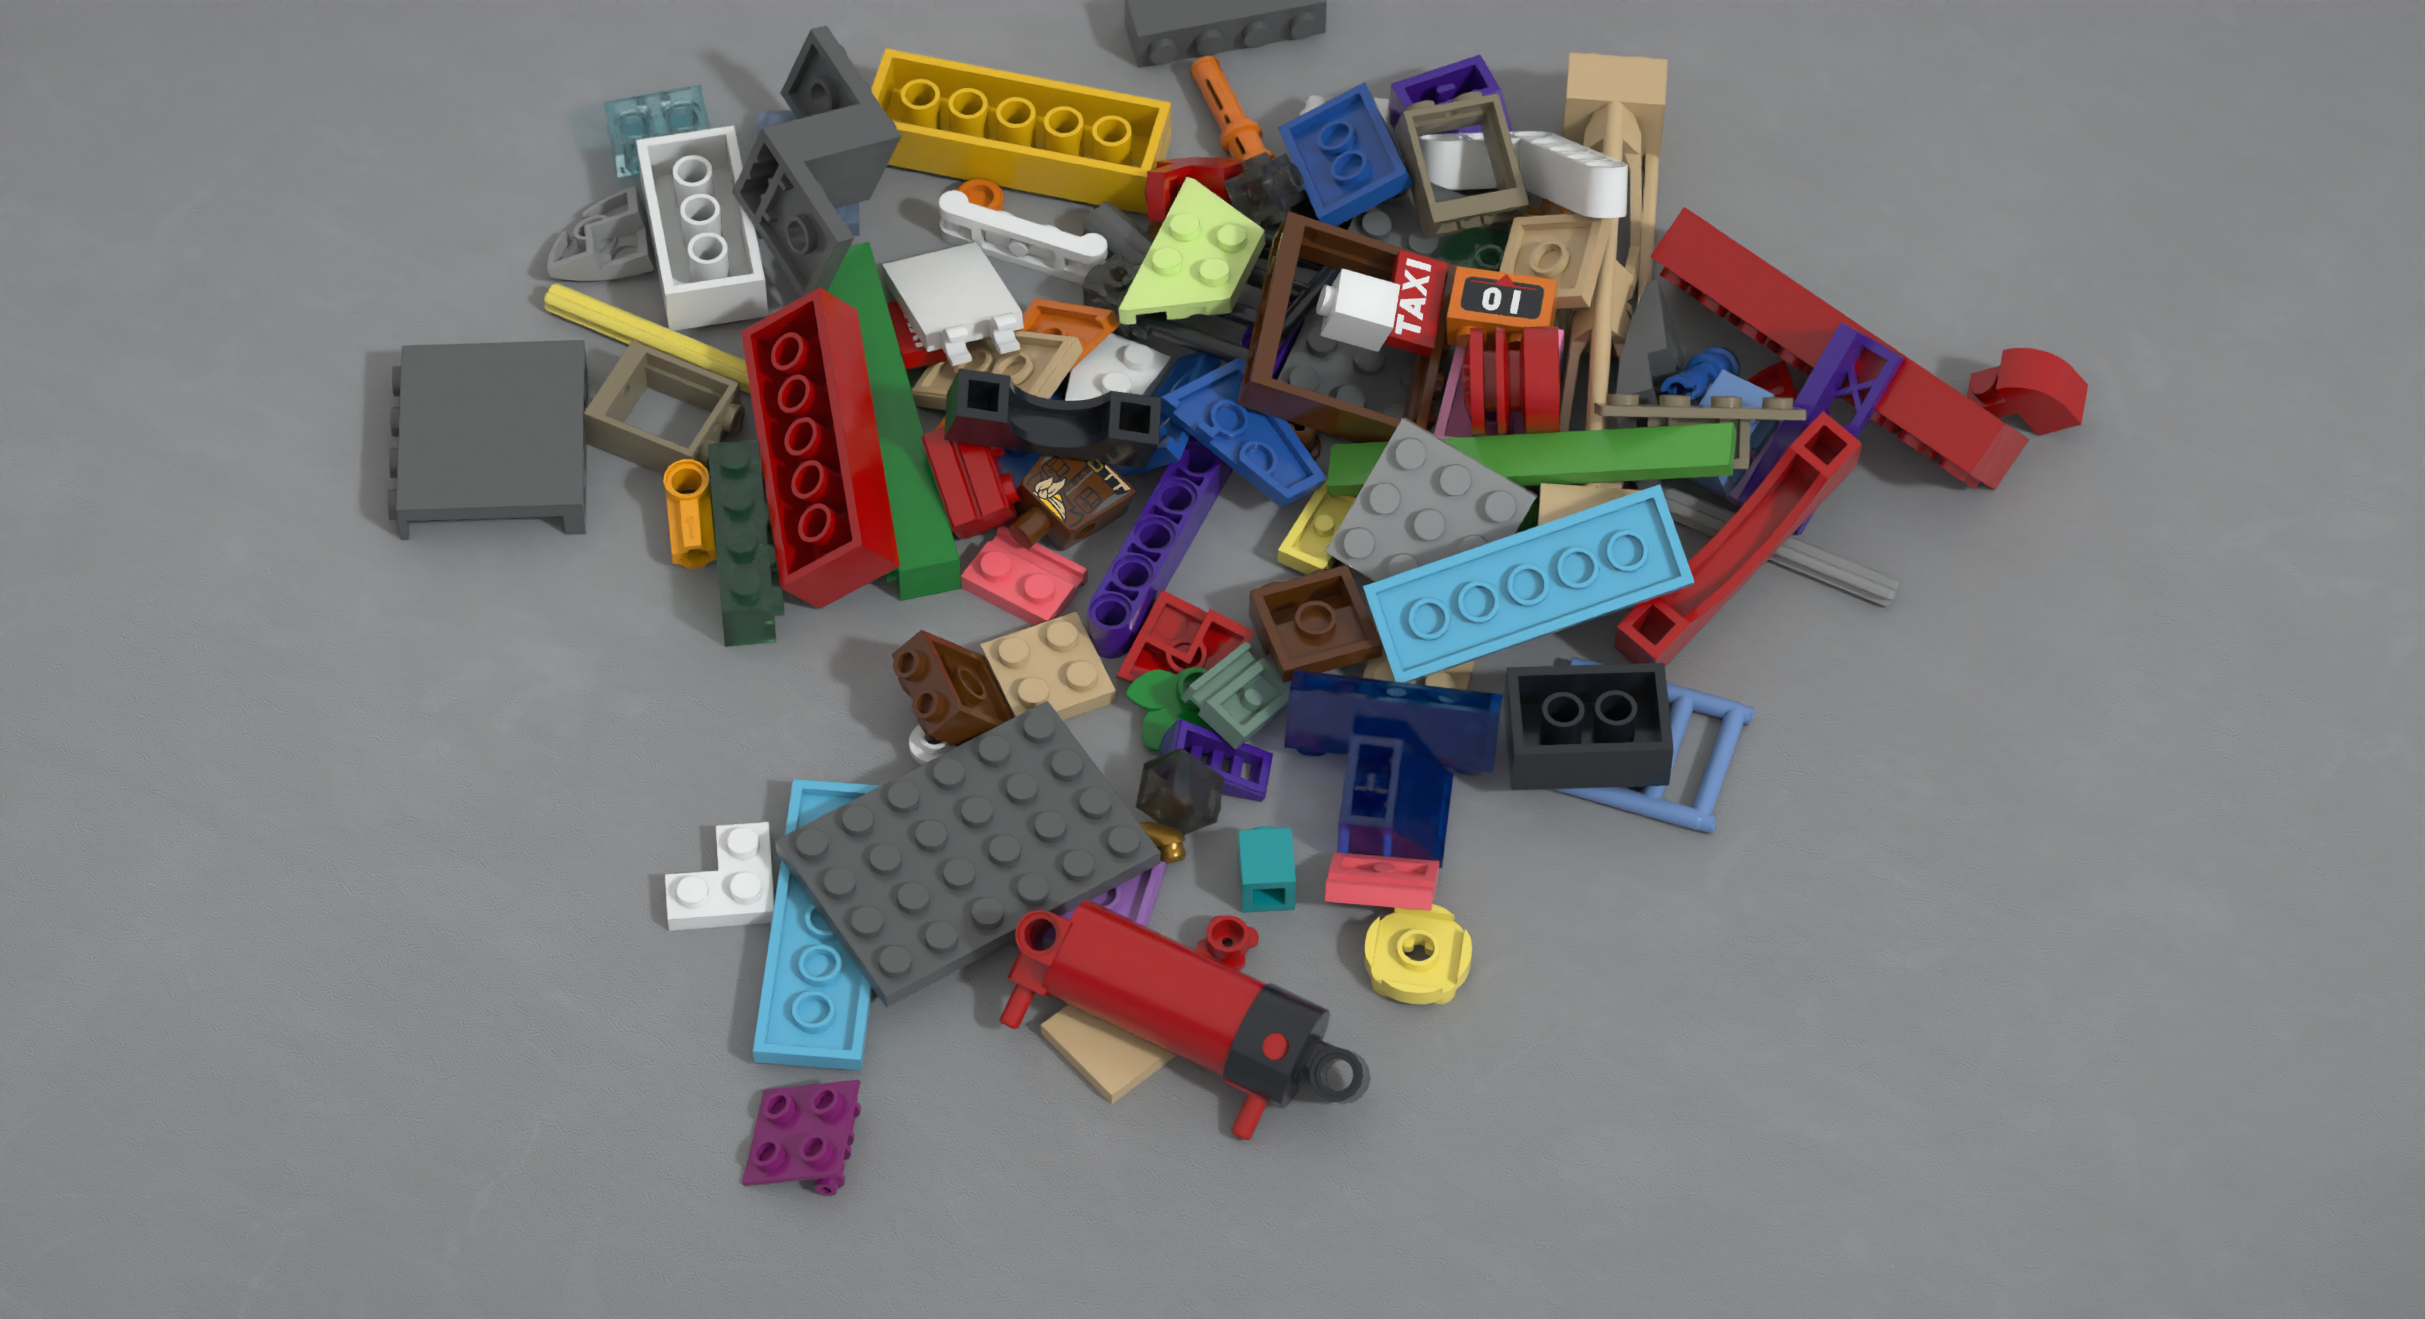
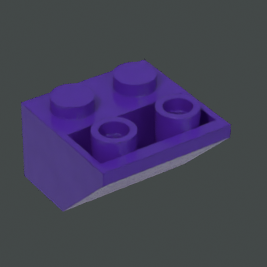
(1443, 86)

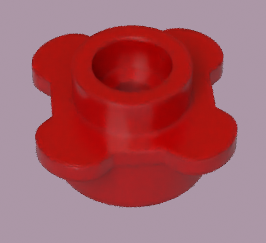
(1230, 929)

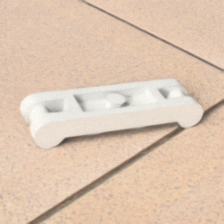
(1020, 240)

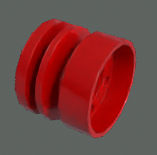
(1513, 380)

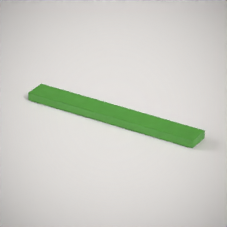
(1569, 456)

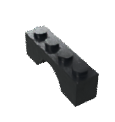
(1102, 429)

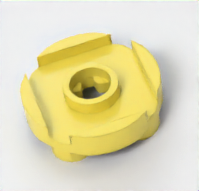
(1417, 981)

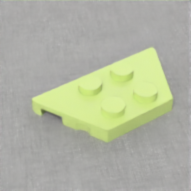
(1195, 259)

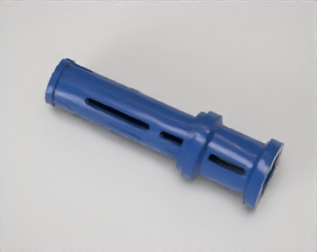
(1702, 371)

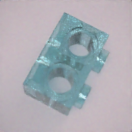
(650, 117)

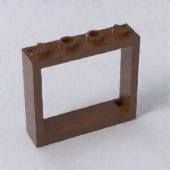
(1354, 252)

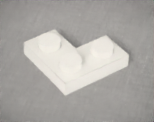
(735, 893)

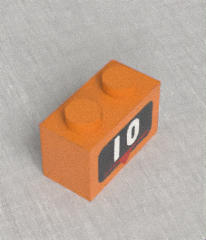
(1498, 300)

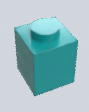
(1266, 869)

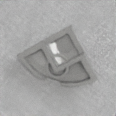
(606, 243)

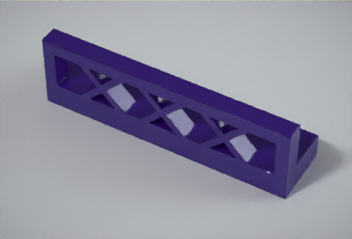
(1822, 389)

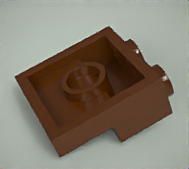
(1314, 622)
(949, 689)

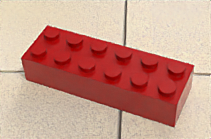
(819, 449)

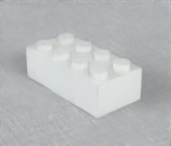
(699, 230)

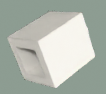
(1358, 309)

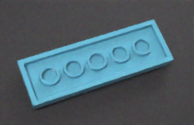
(1529, 585)
(812, 990)

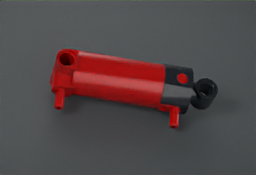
(1184, 1004)

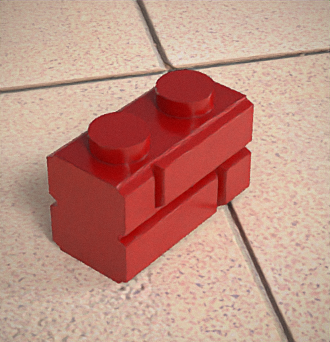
(971, 484)

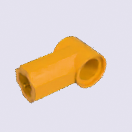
(690, 514)

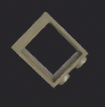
(1472, 211)
(648, 367)

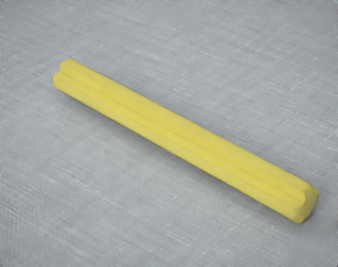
(629, 327)

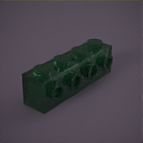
(742, 544)

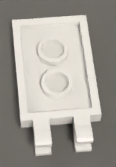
(955, 300)

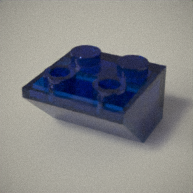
(1393, 801)

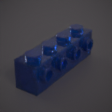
(1444, 723)

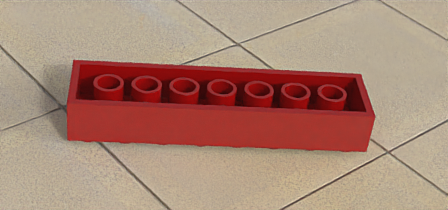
(1785, 314)

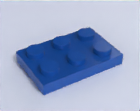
(1345, 156)

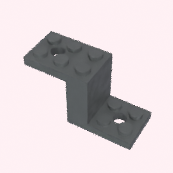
(816, 163)

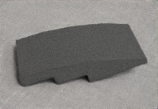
(1648, 357)

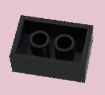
(1588, 726)

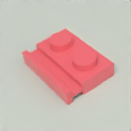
(1023, 581)
(1382, 881)

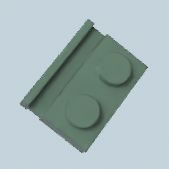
(1239, 695)

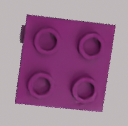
(804, 1135)

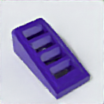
(1201, 741)

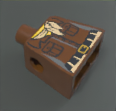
(1068, 501)

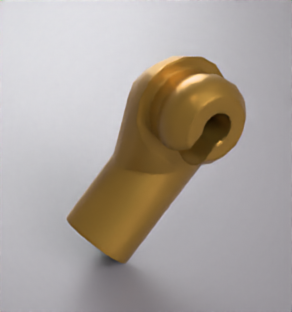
(1167, 840)

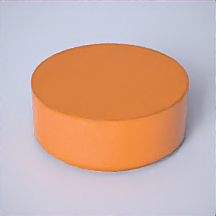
(983, 193)

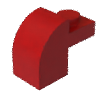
(1167, 179)
(2035, 386)

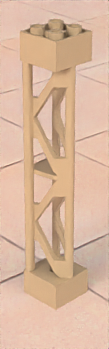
(1617, 111)

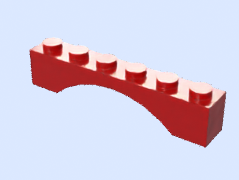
(1781, 503)

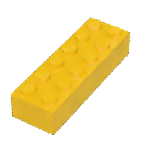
(1022, 130)

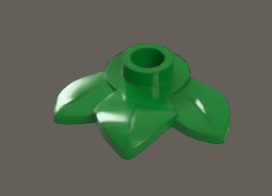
(1160, 696)

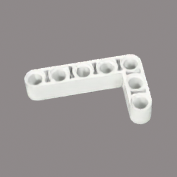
(1548, 166)

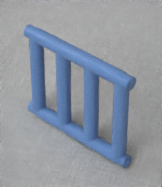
(1650, 801)

